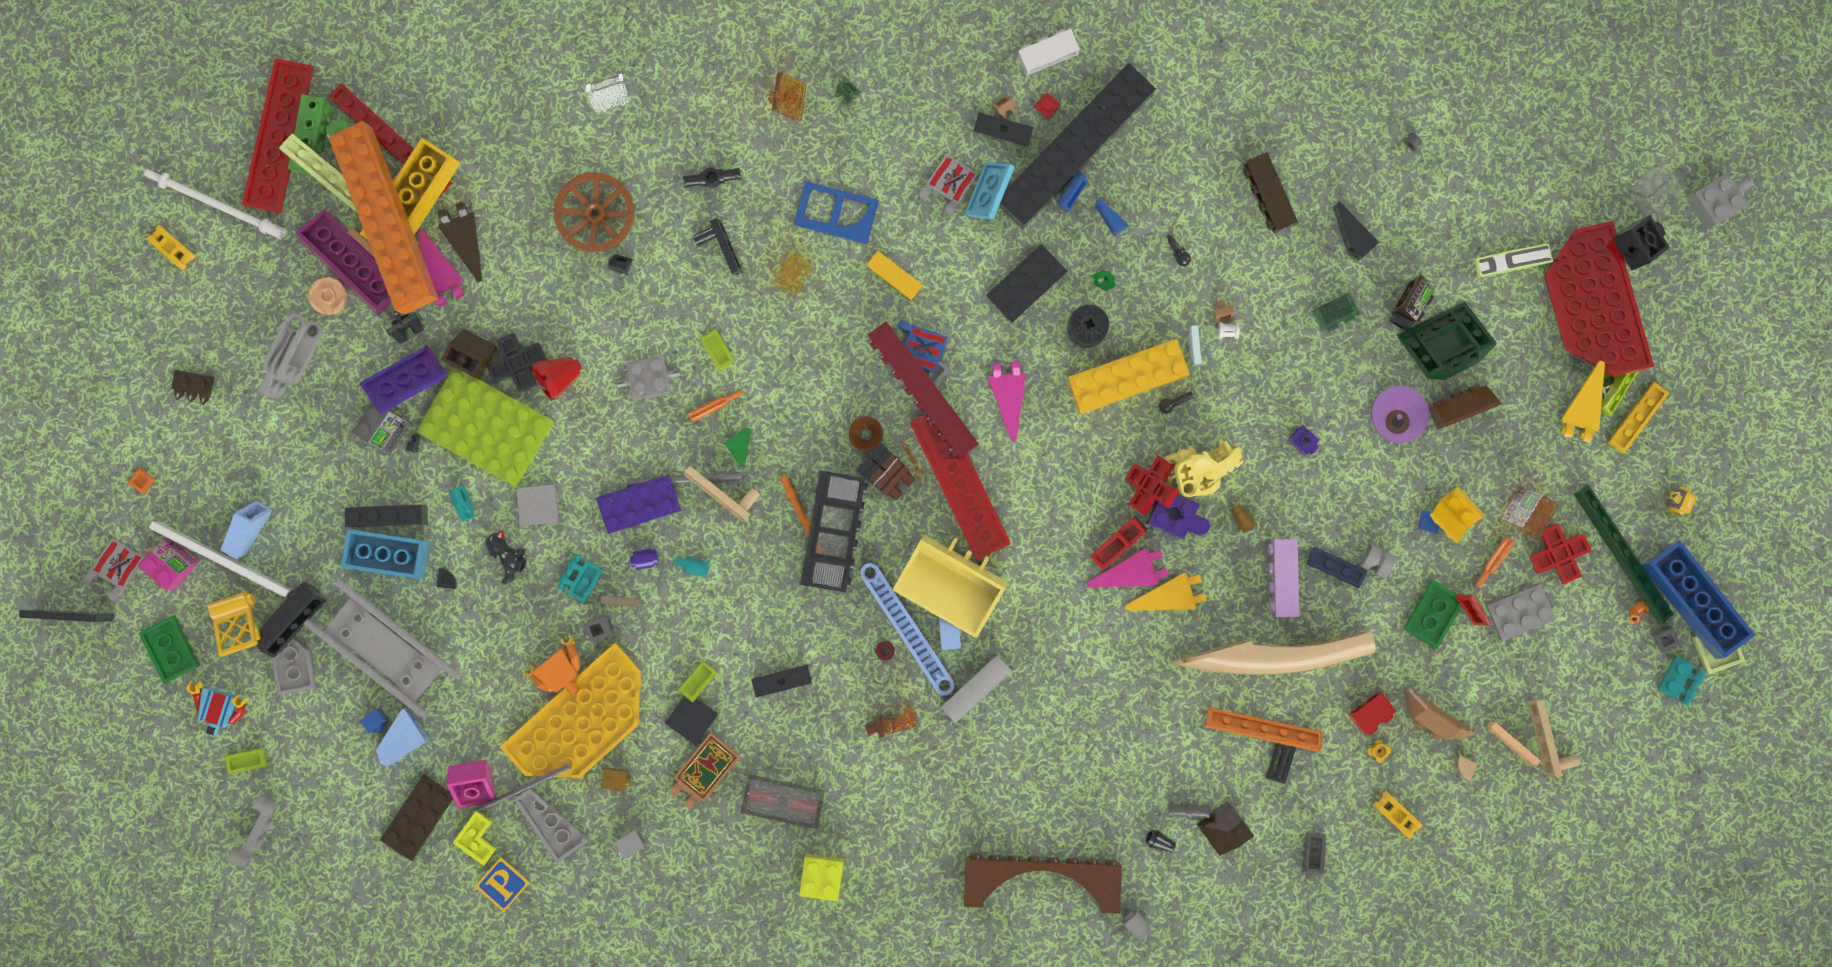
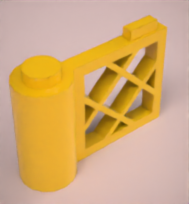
(233, 609)

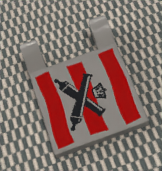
(951, 181)
(117, 566)

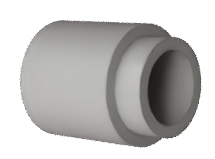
(1136, 924)

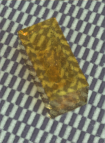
(793, 273)

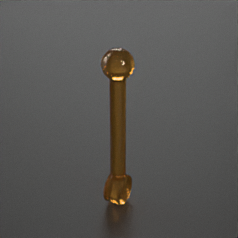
(919, 473)

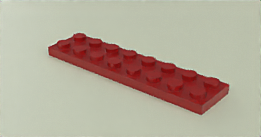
(269, 165)
(963, 492)

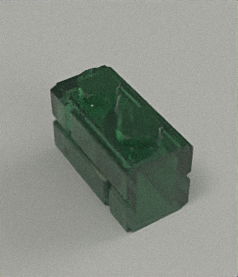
(1336, 312)

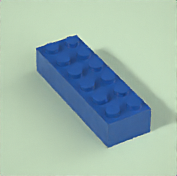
(1698, 600)

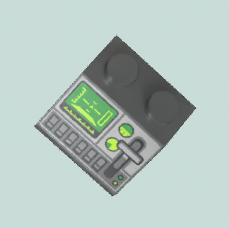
(381, 429)

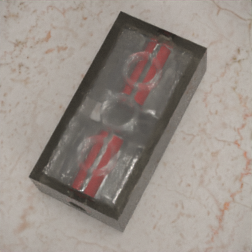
(783, 801)

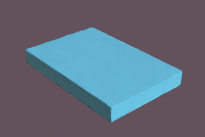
(989, 190)

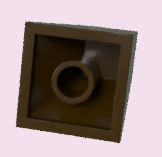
(1225, 829)

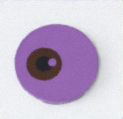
(1400, 414)

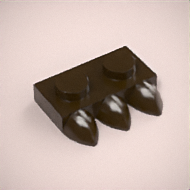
(193, 385)

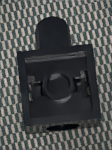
(1641, 242)

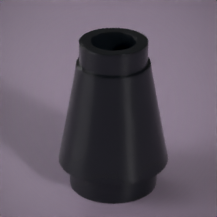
(1159, 841)

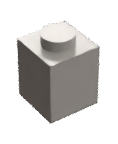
(630, 843)

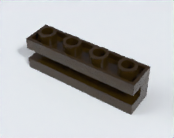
(1270, 193)

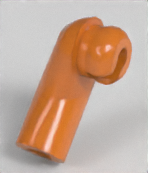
(1634, 612)

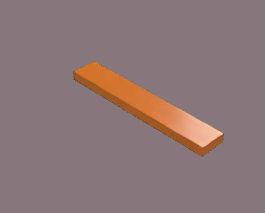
(1263, 729)

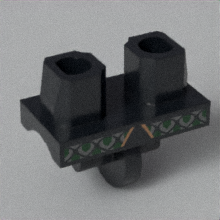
(398, 330)

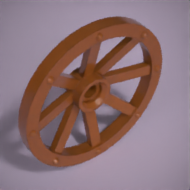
(590, 209)

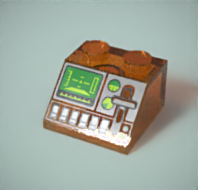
(1529, 512)

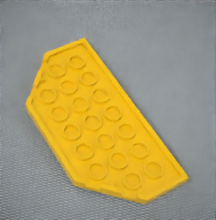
(581, 725)

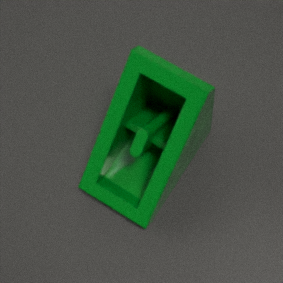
(739, 445)

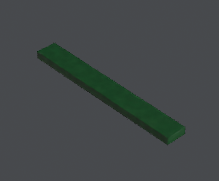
(1623, 554)

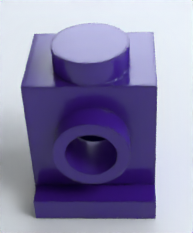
(1297, 437)

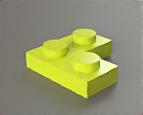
(471, 839)

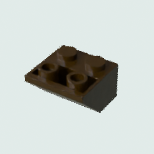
(469, 353)

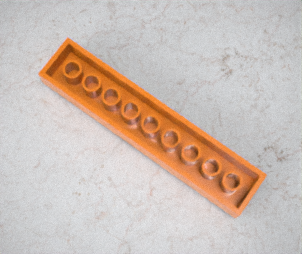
(383, 218)

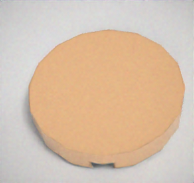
(332, 300)

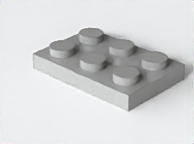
(1520, 612)

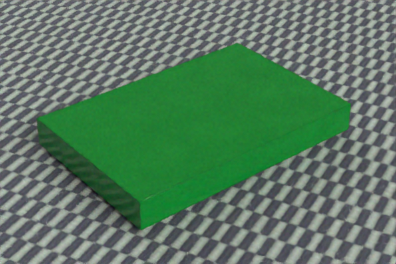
(1433, 614)
(169, 649)

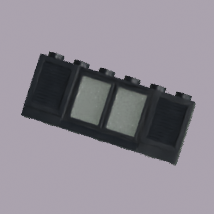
(833, 531)

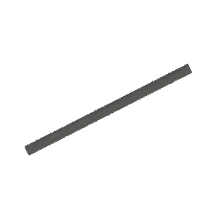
(524, 787)

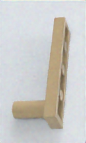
(738, 510)
(1552, 765)

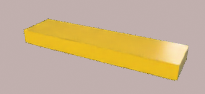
(1638, 417)

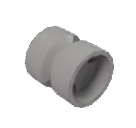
(1379, 562)

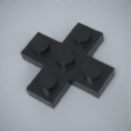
(516, 362)

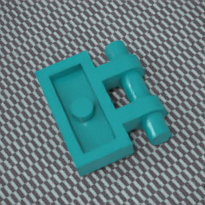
(584, 582)
(1676, 677)

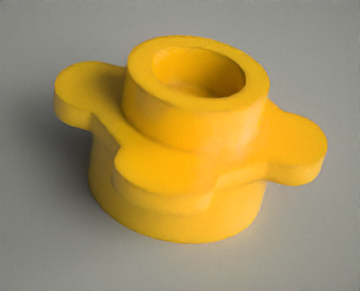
(1378, 744)

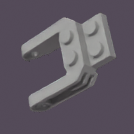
(289, 356)

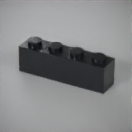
(386, 516)
(289, 619)

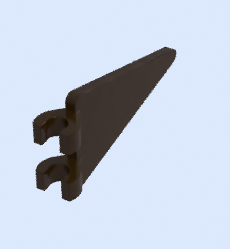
(462, 236)

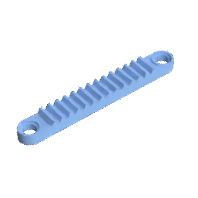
(907, 629)

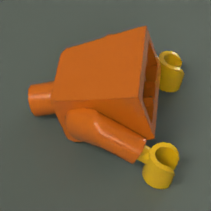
(558, 670)

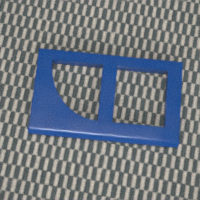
(857, 232)

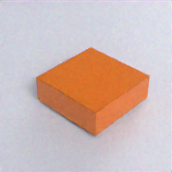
(141, 481)

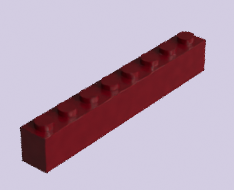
(922, 389)

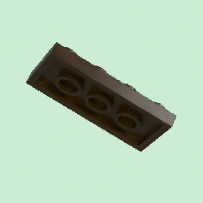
(417, 817)

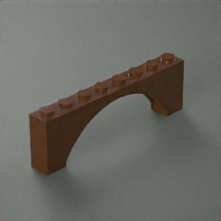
(987, 874)

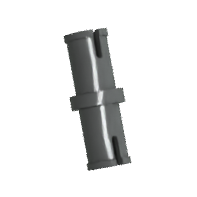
(1189, 810)

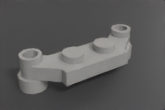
(255, 840)

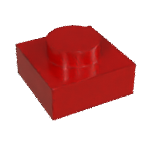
(1047, 106)

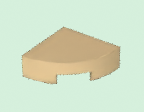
(1466, 767)

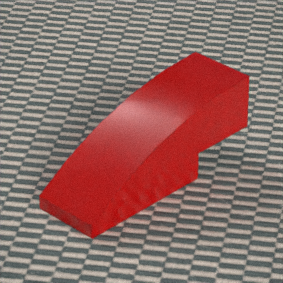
(1119, 542)

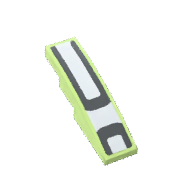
(1513, 260)

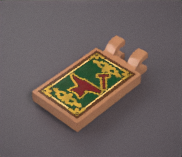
(704, 770)

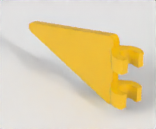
(1586, 406)
(1170, 596)

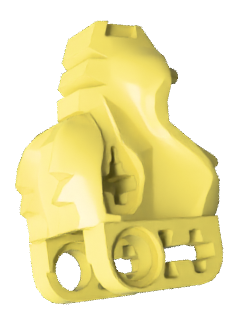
(1203, 473)

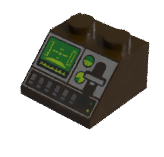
(1415, 298)

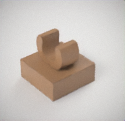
(1003, 105)
(1223, 313)

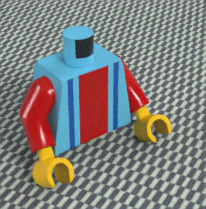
(217, 707)

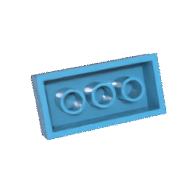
(385, 554)

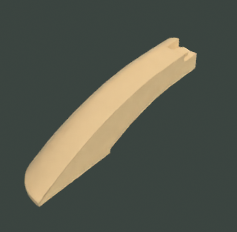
(1255, 659)

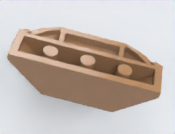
(1433, 718)

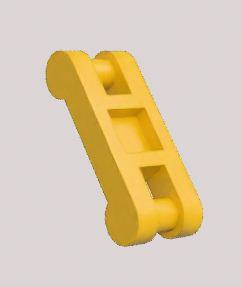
(170, 247)
(1397, 815)

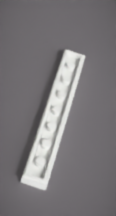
(221, 558)

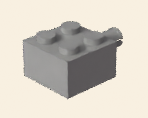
(1719, 199)

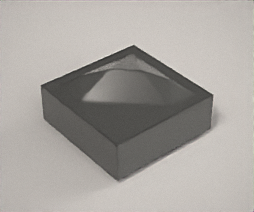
(1666, 638)

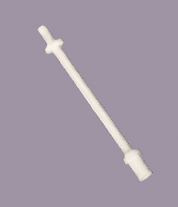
(265, 226)

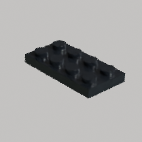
(1026, 283)

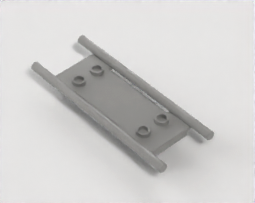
(384, 647)

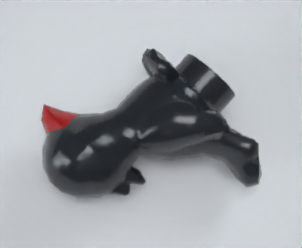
(511, 559)

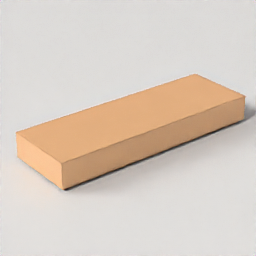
(1512, 743)

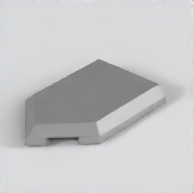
(293, 669)

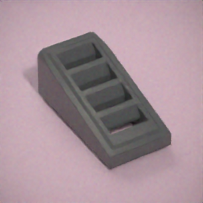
(1306, 861)

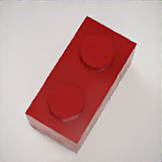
(1372, 713)

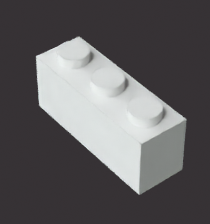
(1048, 51)

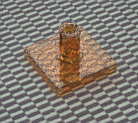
(788, 96)

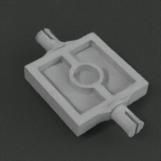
(648, 378)

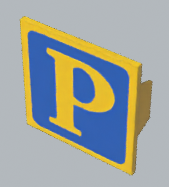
(502, 884)

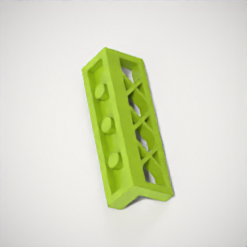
(1615, 392)

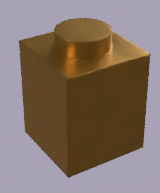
(616, 779)

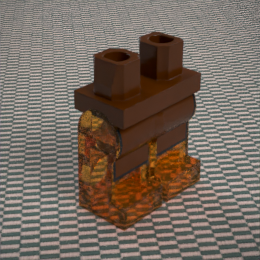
(892, 723)

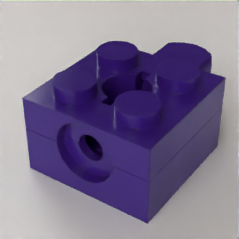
(1178, 518)

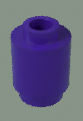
(644, 559)

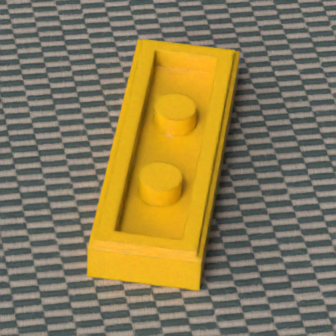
(894, 275)

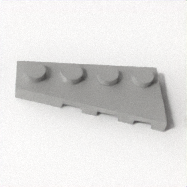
(552, 828)

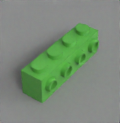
(311, 126)

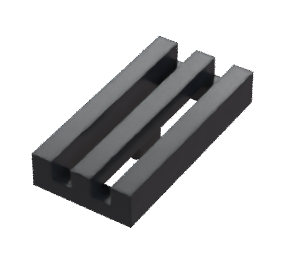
(1273, 761)

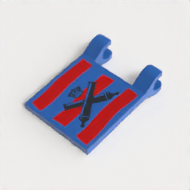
(924, 345)

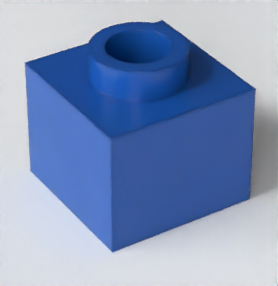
(375, 721)

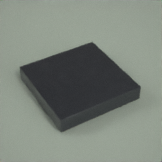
(691, 719)

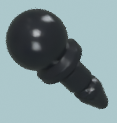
(1182, 258)

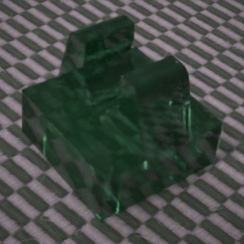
(848, 90)

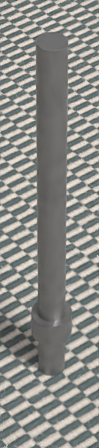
(721, 476)

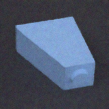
(244, 529)
(401, 739)

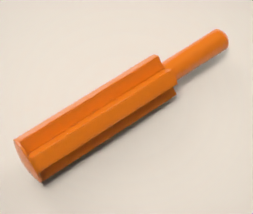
(712, 406)
(1495, 560)

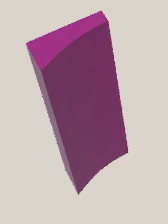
(345, 259)

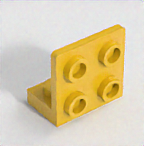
(1456, 513)

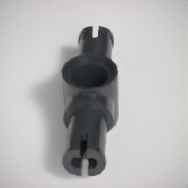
(702, 178)

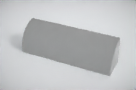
(976, 688)

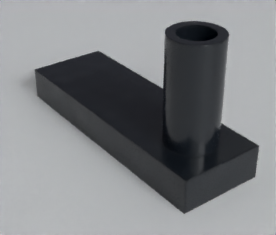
(719, 232)

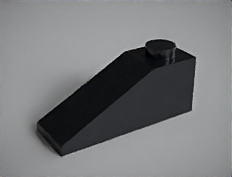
(1354, 235)

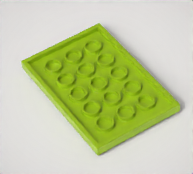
(485, 426)

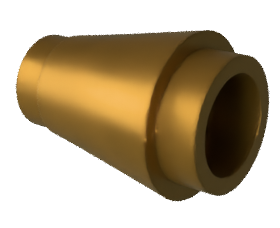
(1243, 519)

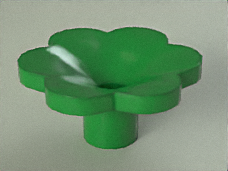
(1104, 280)

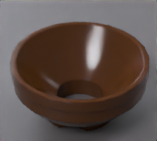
(865, 423)

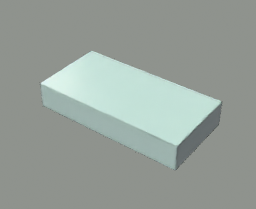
(1194, 345)

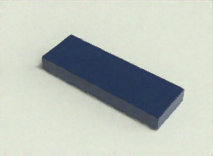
(1336, 567)

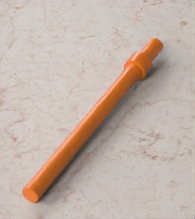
(791, 494)

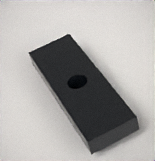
(991, 127)
(770, 683)

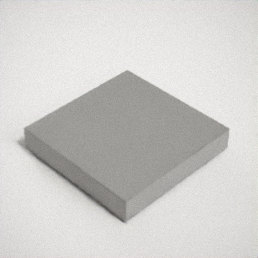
(537, 505)

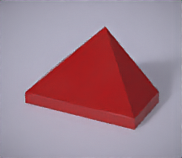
(1473, 609)

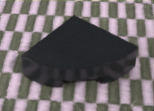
(413, 446)
(446, 579)

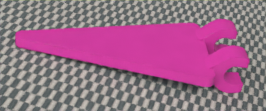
(440, 270)
(1009, 394)
(1132, 572)

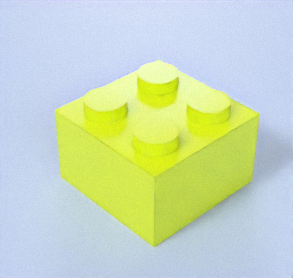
(821, 877)

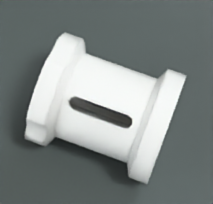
(1228, 330)

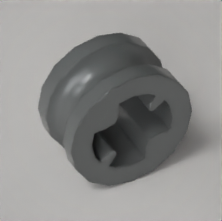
(1412, 141)

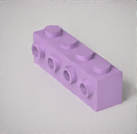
(1284, 578)

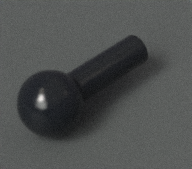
(1166, 405)

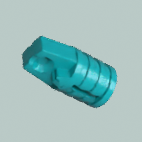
(462, 503)
(693, 566)

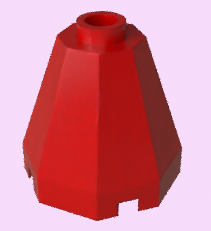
(556, 375)

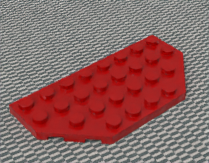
(1597, 302)

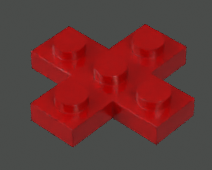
(1151, 485)
(1560, 554)

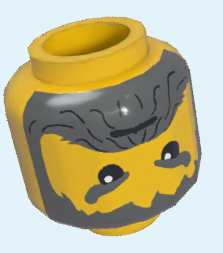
(1680, 501)

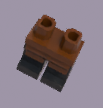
(892, 473)

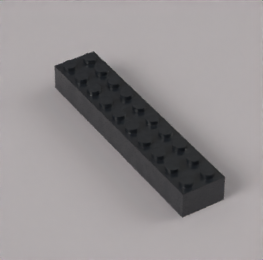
(1076, 145)

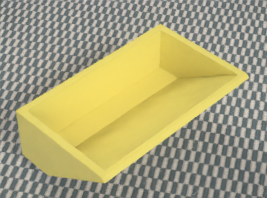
(950, 585)

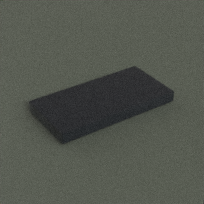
(66, 615)

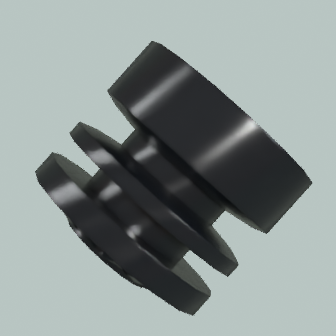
(1077, 330)

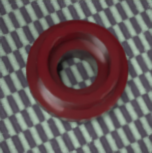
(880, 655)

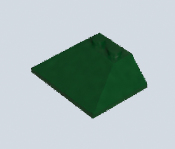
(1448, 342)

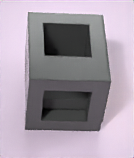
(590, 629)

